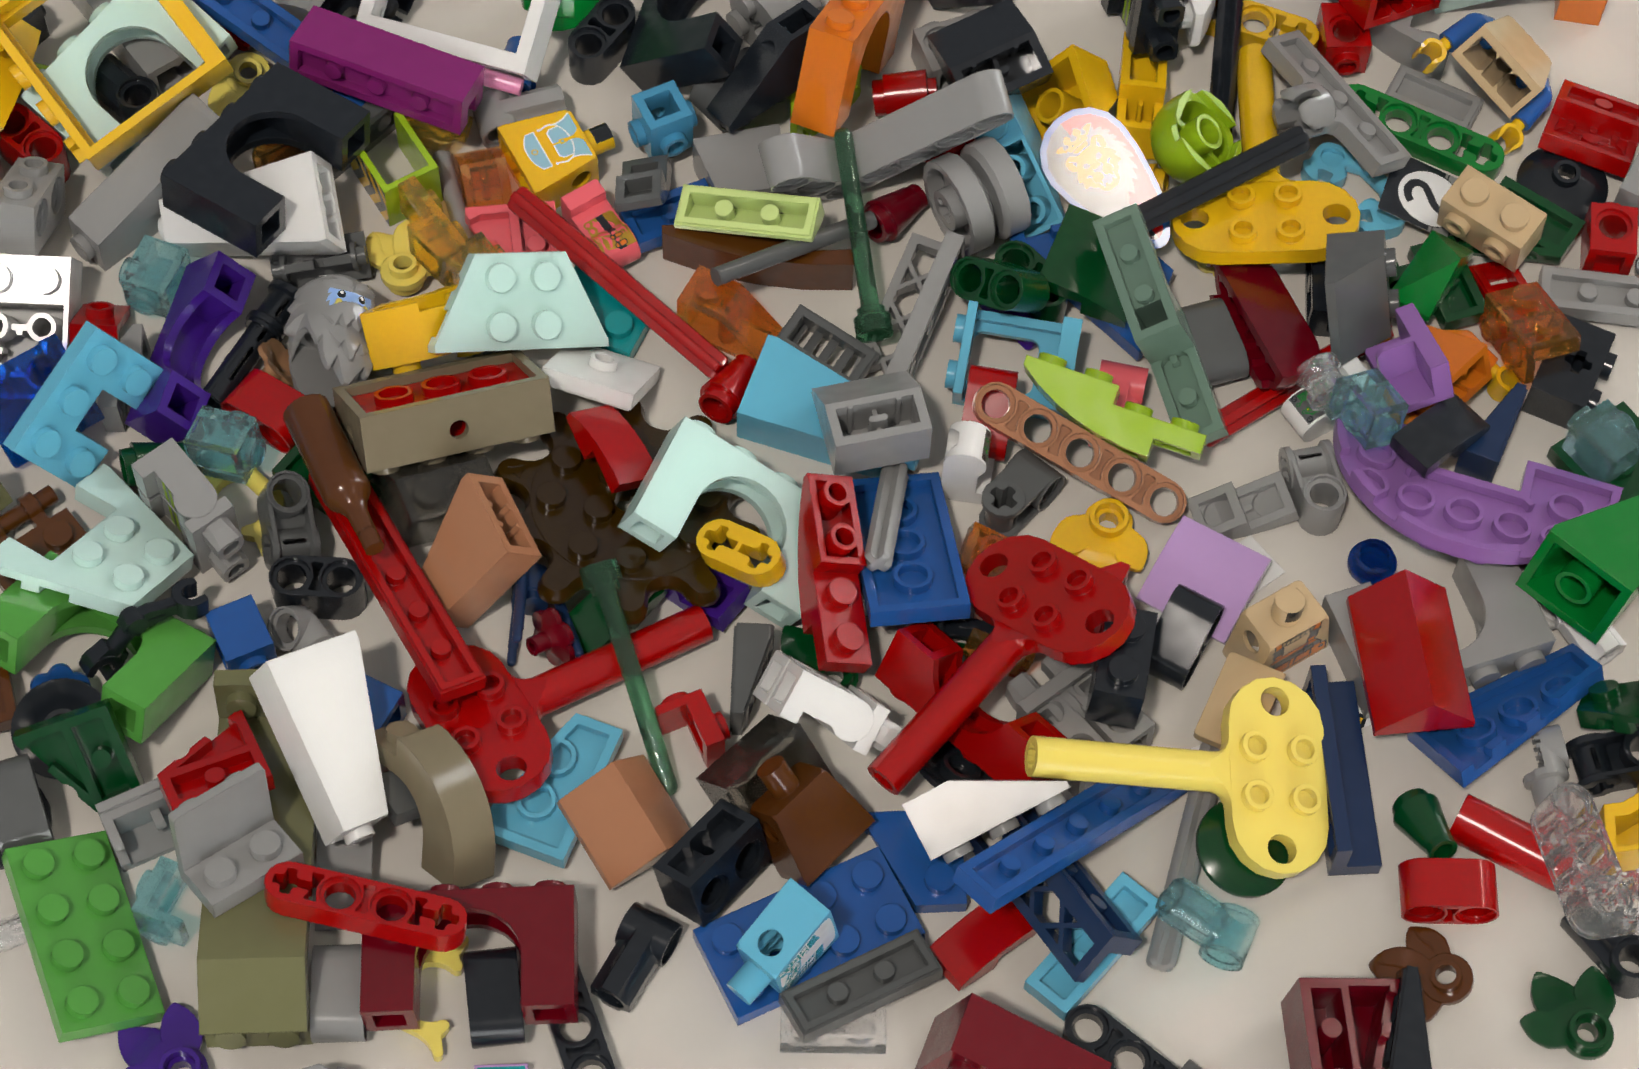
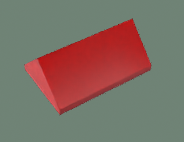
(1409, 656)

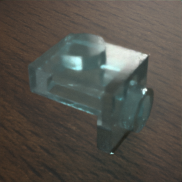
(155, 899)

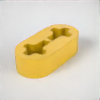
(744, 544)

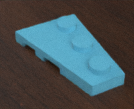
(536, 822)

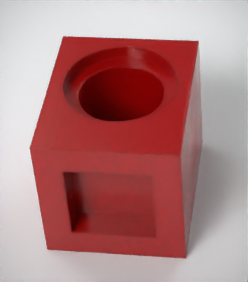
(1342, 39)
(1604, 253)

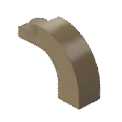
(449, 798)

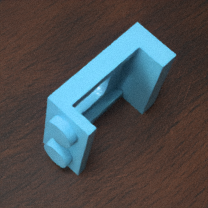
(1049, 336)

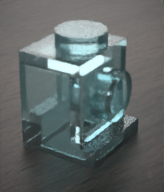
(1368, 407)

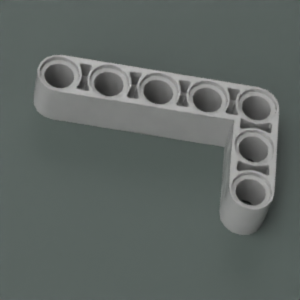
(893, 143)

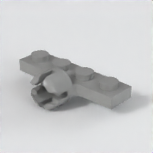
(1328, 105)

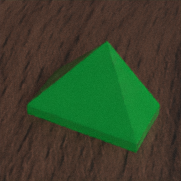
(1432, 273)

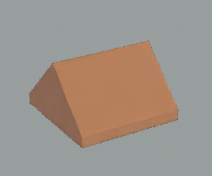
(623, 819)

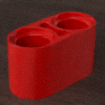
(30, 136)
(265, 399)
(993, 403)
(1448, 891)

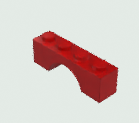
(917, 667)

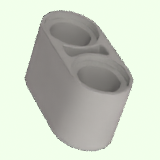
(336, 994)

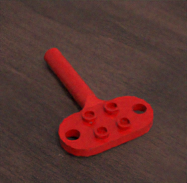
(1037, 605)
(503, 721)

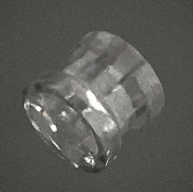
(1319, 378)

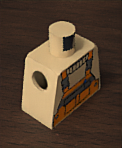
(1283, 626)

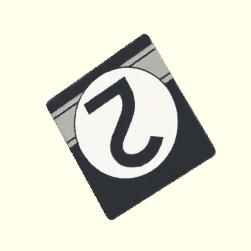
(1416, 195)

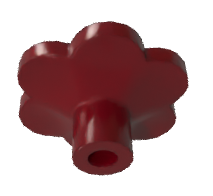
(551, 637)

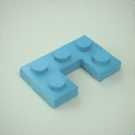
(48, 426)

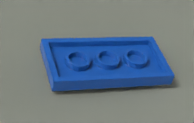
(926, 567)
(865, 908)

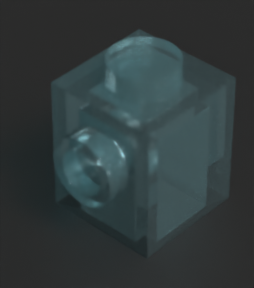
(153, 276)
(1602, 441)
(225, 444)

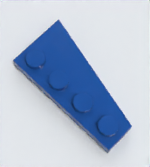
(1510, 713)

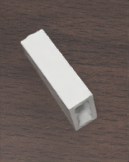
(310, 213)
(327, 734)

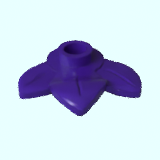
(171, 1047)

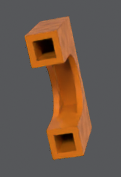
(836, 45)

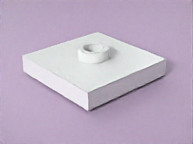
(601, 376)

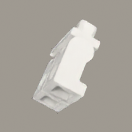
(848, 713)

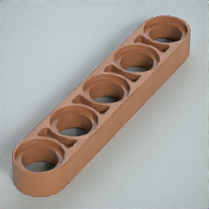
(1103, 459)

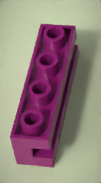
(386, 69)

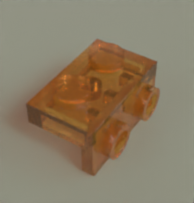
(1526, 328)

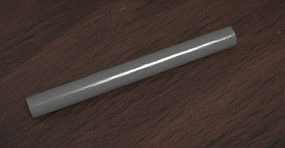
(784, 251)

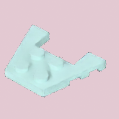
(115, 564)

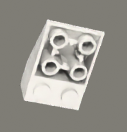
(36, 300)

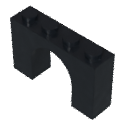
(677, 48)
(275, 110)

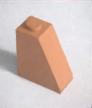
(478, 549)

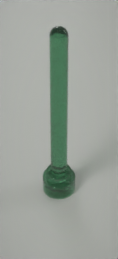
(872, 321)
(603, 582)

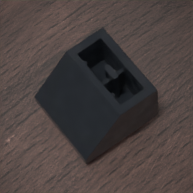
(993, 40)

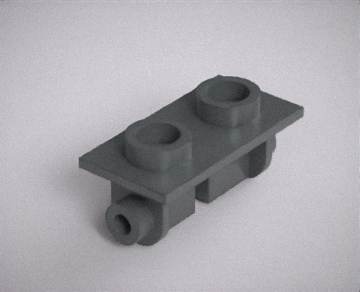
(304, 268)

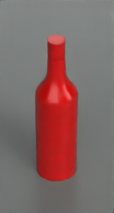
(1500, 839)

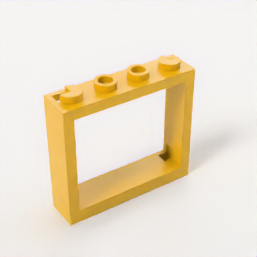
(141, 123)

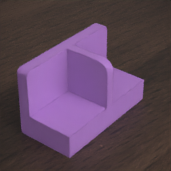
(1413, 362)

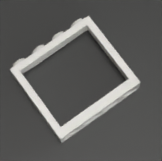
(523, 63)

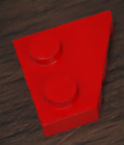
(212, 762)

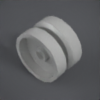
(978, 194)

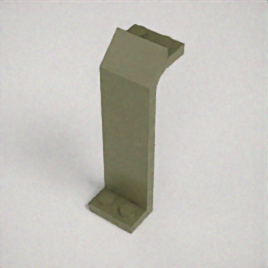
(250, 957)

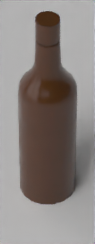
(333, 465)

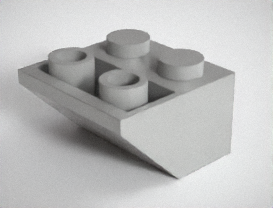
(873, 422)

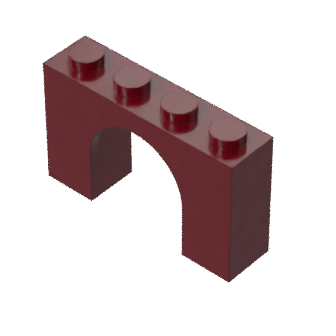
(534, 918)

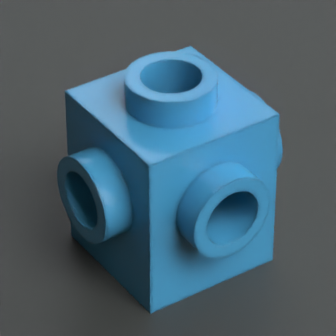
(662, 120)

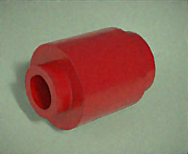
(900, 90)

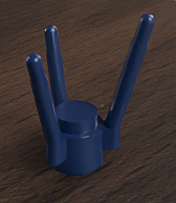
(526, 602)

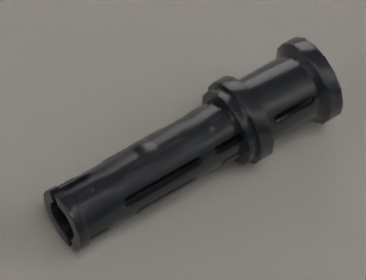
(261, 326)

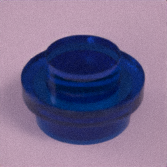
(1371, 561)

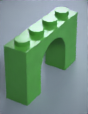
(163, 673)

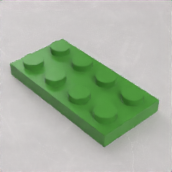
(82, 936)

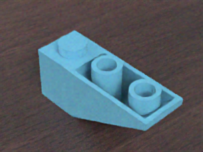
(1023, 145)

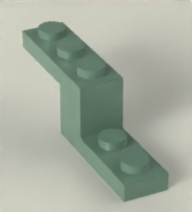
(1158, 321)

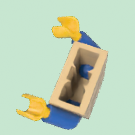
(1503, 64)

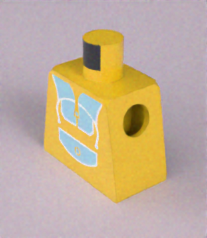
(553, 153)

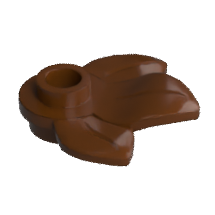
(1431, 955)

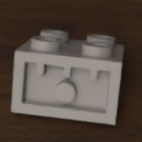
(230, 840)

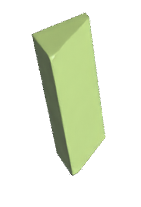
(749, 213)

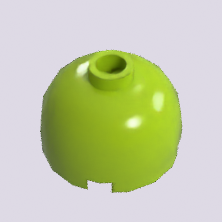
(1192, 135)

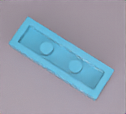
(1050, 980)

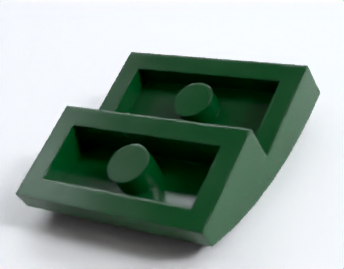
(1079, 268)

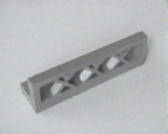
(933, 292)

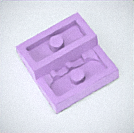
(1208, 566)

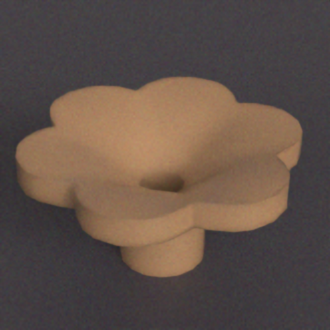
(276, 360)

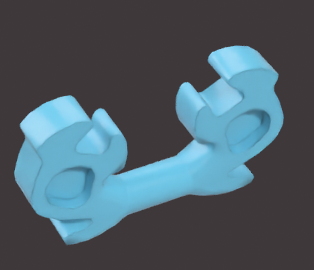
(1331, 163)

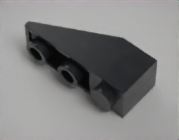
(766, 71)

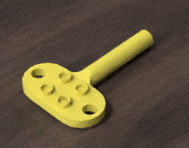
(1263, 773)

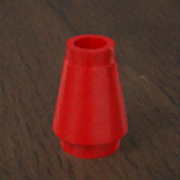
(725, 390)

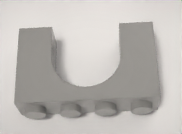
(1506, 620)

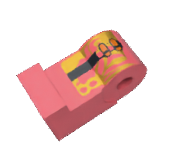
(597, 220)

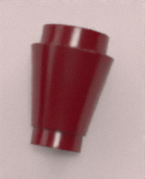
(895, 212)

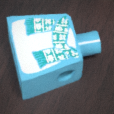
(789, 924)

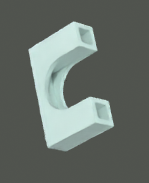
(110, 25)
(701, 462)

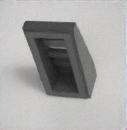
(805, 319)
(751, 655)

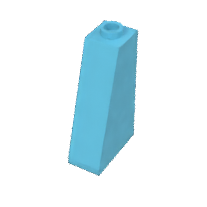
(780, 403)

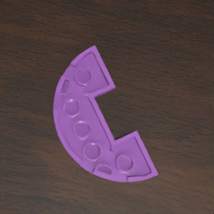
(1465, 513)

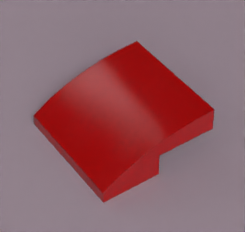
(1592, 129)

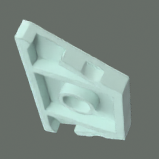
(518, 305)

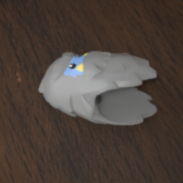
(327, 334)

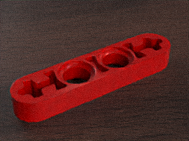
(362, 914)

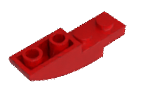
(828, 573)

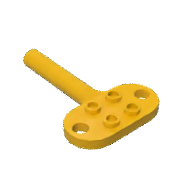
(1269, 215)

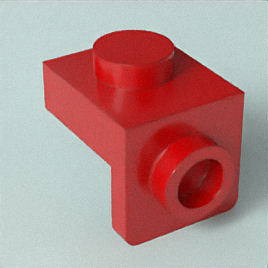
(692, 710)

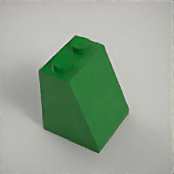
(1588, 568)

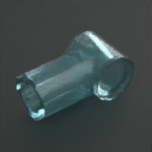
(1219, 928)

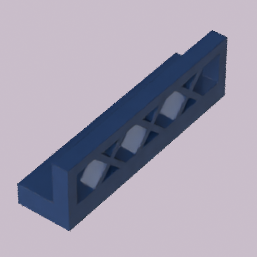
(1352, 831)
(1081, 900)

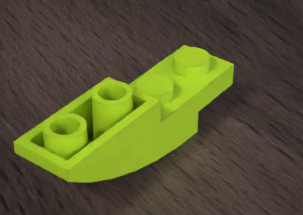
(1091, 404)

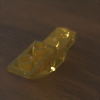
(435, 240)

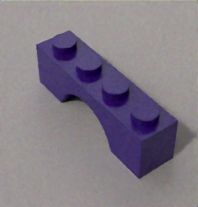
(203, 307)

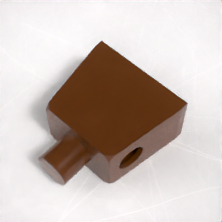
(806, 818)

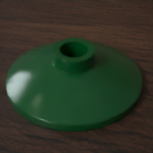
(1222, 863)

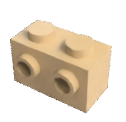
(1491, 218)

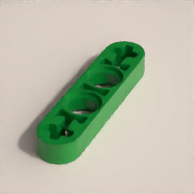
(1425, 125)

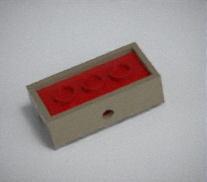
(445, 411)

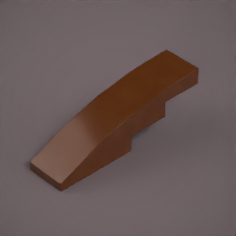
(807, 272)

